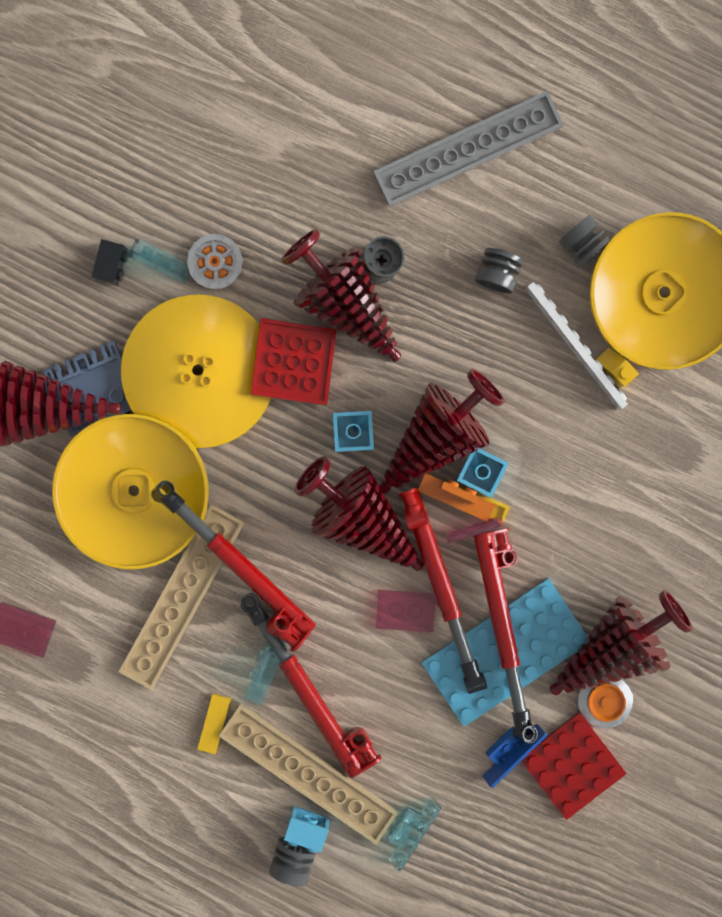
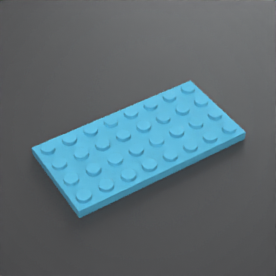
(543, 637)

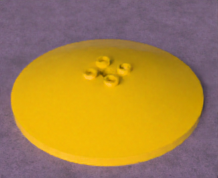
(625, 286)
(161, 360)
(95, 497)

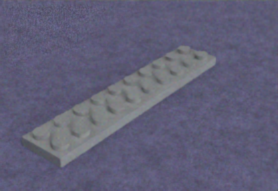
(468, 149)

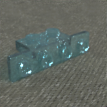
(263, 675)
(410, 830)

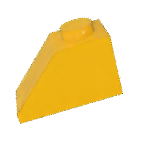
(617, 367)

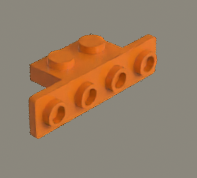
(452, 495)

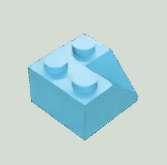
(353, 431)
(482, 472)
(307, 829)

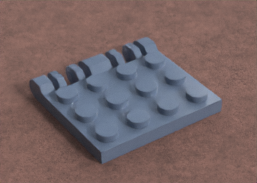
(99, 379)

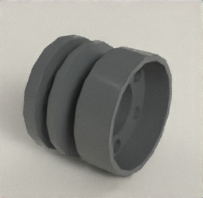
(585, 240)
(389, 253)
(500, 266)
(291, 864)

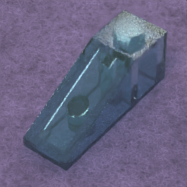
(159, 260)

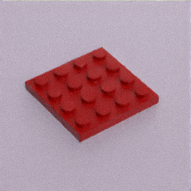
(293, 362)
(573, 765)

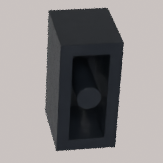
(110, 262)

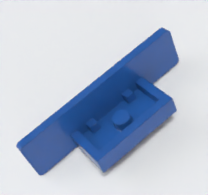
(507, 754)

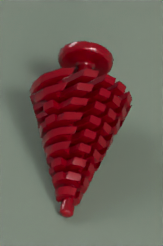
(342, 296)
(36, 405)
(440, 431)
(357, 514)
(621, 646)

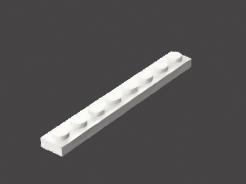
(572, 340)

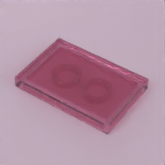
(405, 610)
(25, 629)

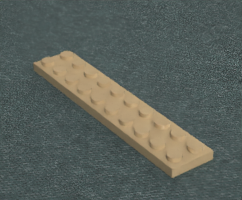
(178, 602)
(308, 773)

